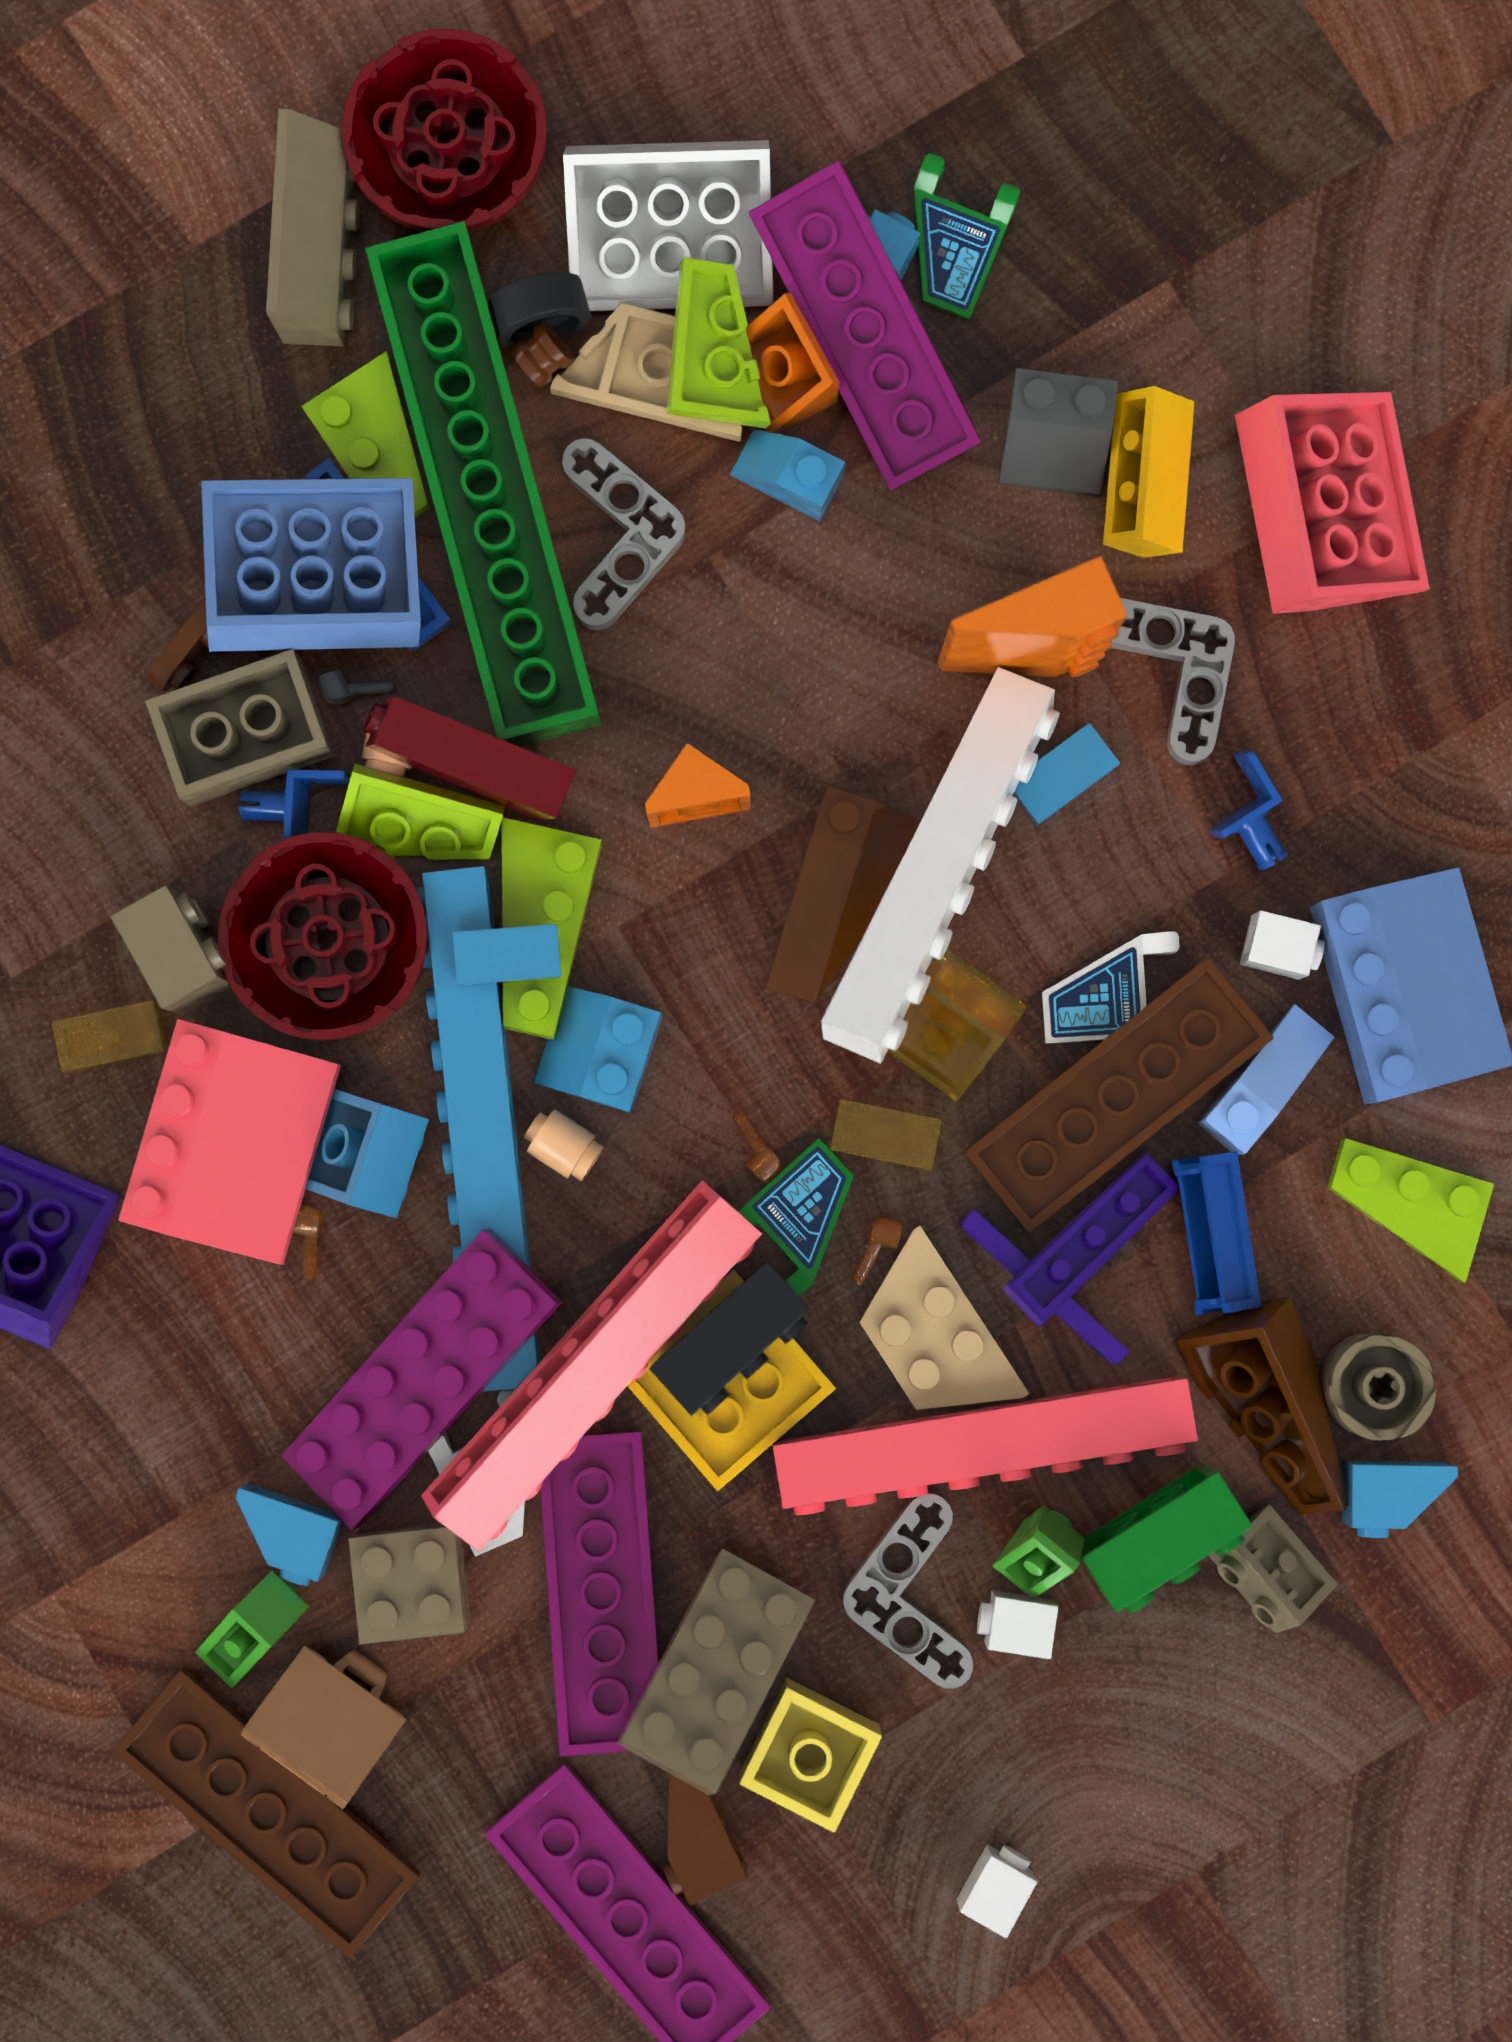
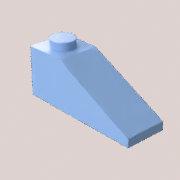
(1265, 1082)

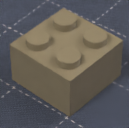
(173, 949)
(409, 1582)

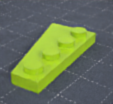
(544, 883)

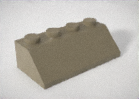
(311, 233)

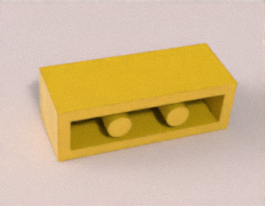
(1149, 472)

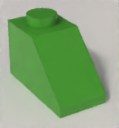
(1041, 1552)
(252, 1628)

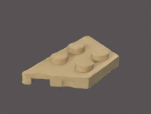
(630, 370)
(935, 1335)

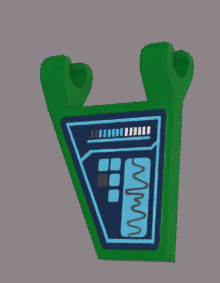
(956, 241)
(802, 1209)

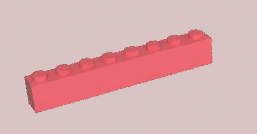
(590, 1367)
(985, 1442)

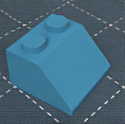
(600, 1049)
(366, 1154)

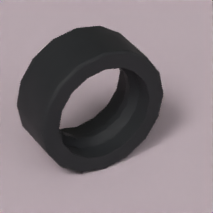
(545, 297)

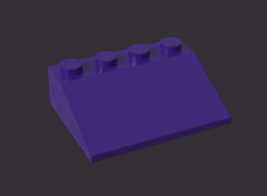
(46, 1243)

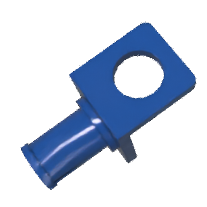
(292, 804)
(1251, 819)

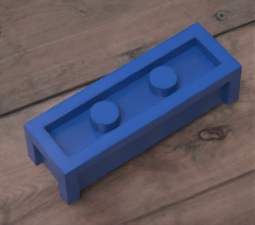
(1218, 1233)

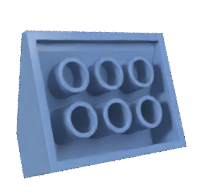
(310, 564)
(1411, 985)

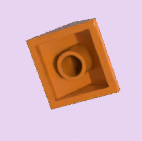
(791, 365)
(696, 790)

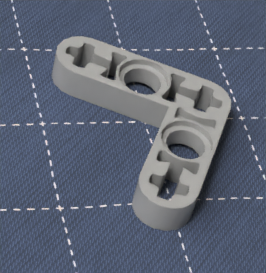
(637, 539)
(1194, 664)
(892, 1584)

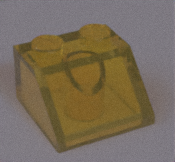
(956, 1025)

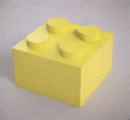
(810, 1755)

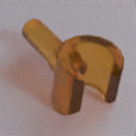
(764, 1162)
(309, 1224)
(884, 1233)

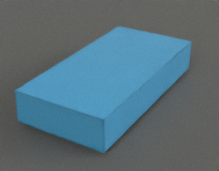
(1065, 774)
(506, 954)

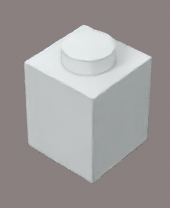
(1282, 945)
(1018, 1624)
(997, 1889)

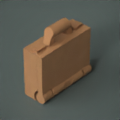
(326, 1723)

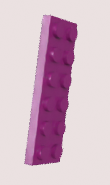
(865, 325)
(421, 1378)
(599, 1589)
(625, 1914)

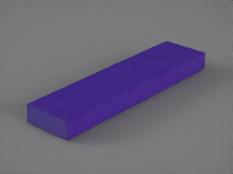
(1091, 1238)
(1070, 1312)

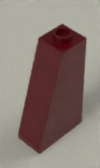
(469, 758)

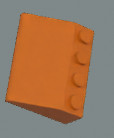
(1041, 629)

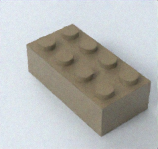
(716, 1672)

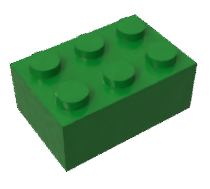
(1164, 1538)

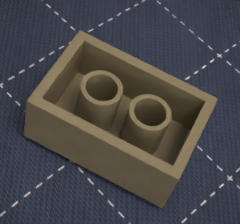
(240, 728)

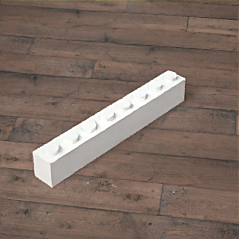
(939, 865)

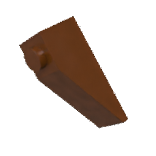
(700, 1845)

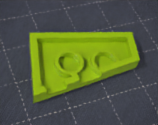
(711, 350)
(368, 428)
(417, 817)
(1417, 1201)

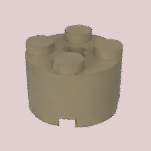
(1403, 1374)

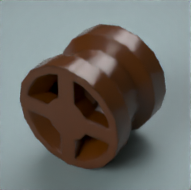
(542, 354)

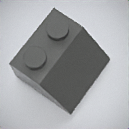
(1057, 432)

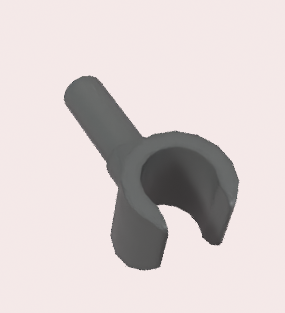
(338, 691)

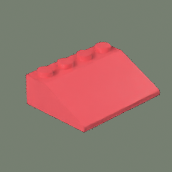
(1331, 500)
(229, 1142)

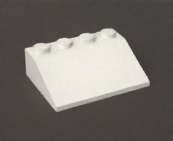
(651, 205)

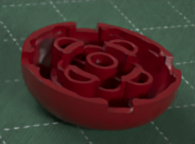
(457, 76)
(263, 946)

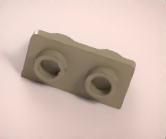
(1275, 1572)

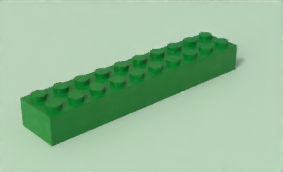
(483, 486)

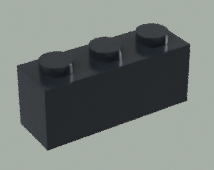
(731, 1340)

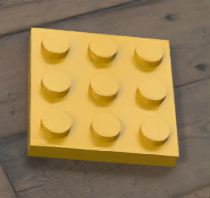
(752, 1414)

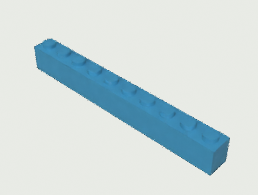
(476, 1084)

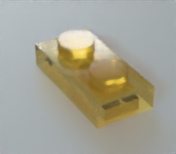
(109, 1036)
(885, 1134)

